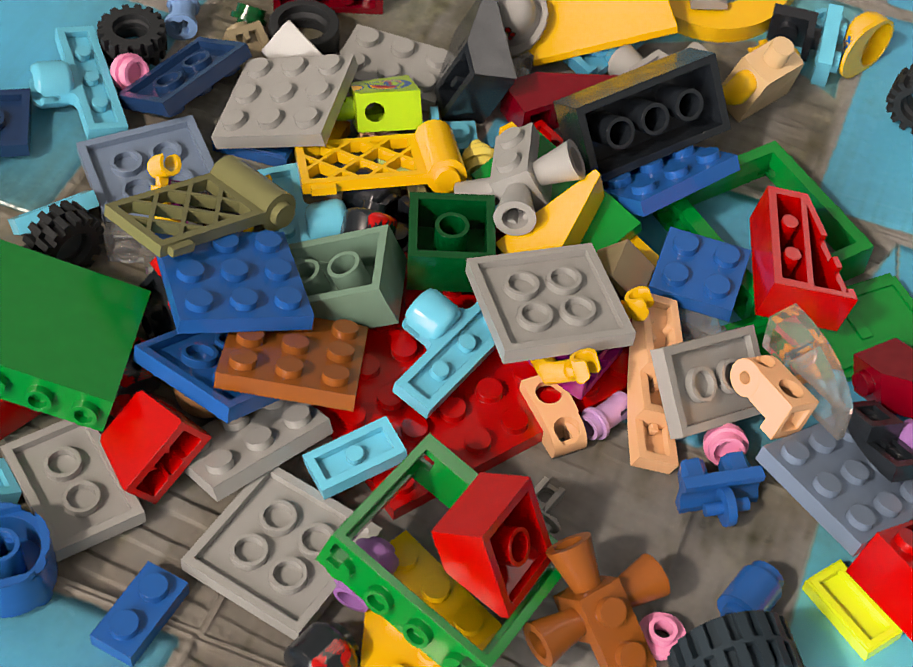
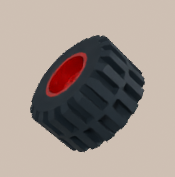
(738, 640)

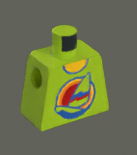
(394, 108)

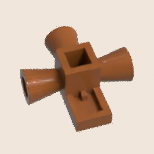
(597, 607)

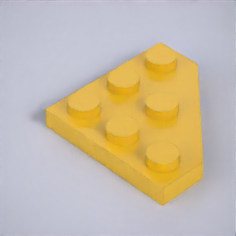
(428, 580)

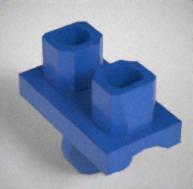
(719, 492)

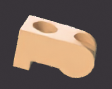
(774, 393)
(556, 419)

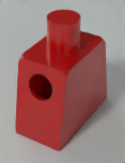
(150, 444)

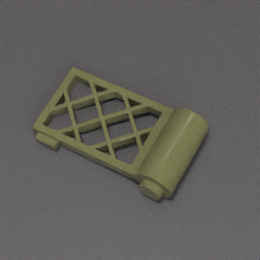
(234, 189)

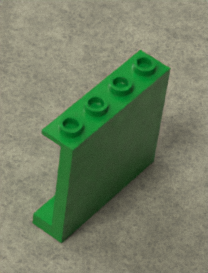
(64, 335)

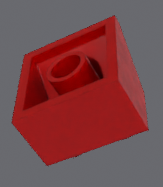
(495, 540)

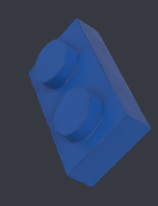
(139, 614)

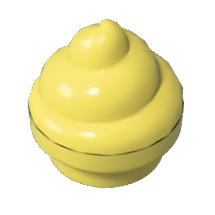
(475, 156)

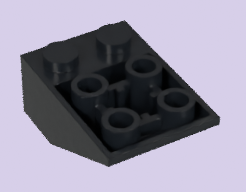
(476, 66)

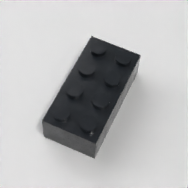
(645, 113)

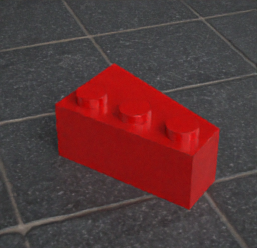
(794, 262)

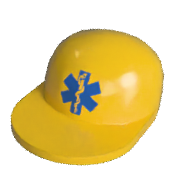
(865, 42)

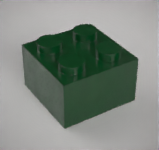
(443, 234)

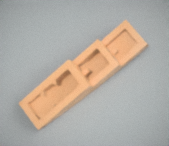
(646, 421)

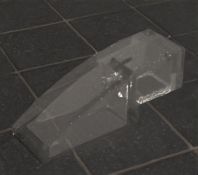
(810, 358)

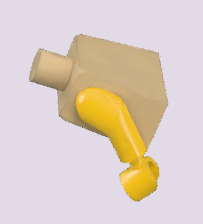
(761, 77)

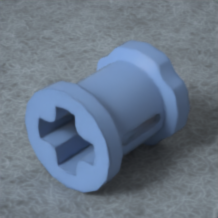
(181, 19)

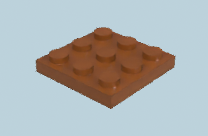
(296, 365)

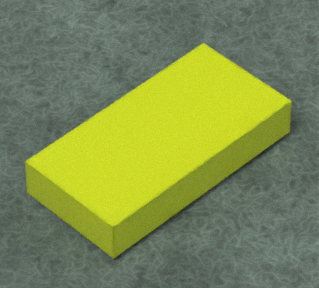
(851, 610)

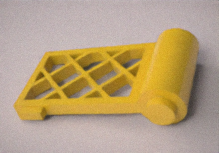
(429, 155)

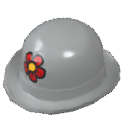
(523, 23)

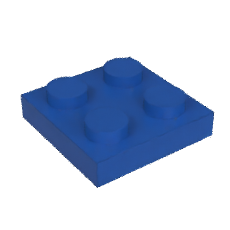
(700, 273)

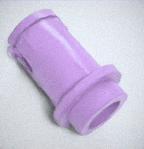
(605, 416)

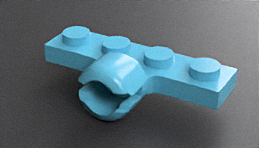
(79, 81)
(312, 219)
(455, 346)

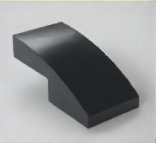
(877, 437)

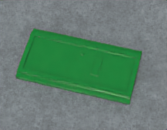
(879, 315)

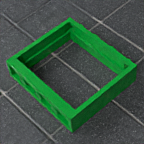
(780, 167)
(389, 596)

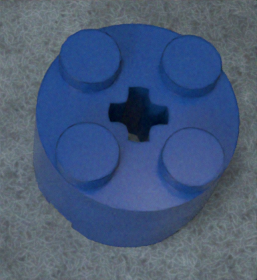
(26, 561)

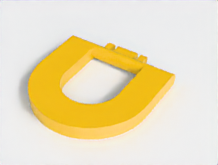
(738, 23)

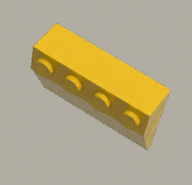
(599, 25)

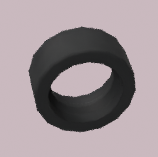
(309, 15)

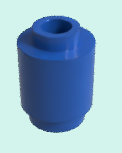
(753, 588)

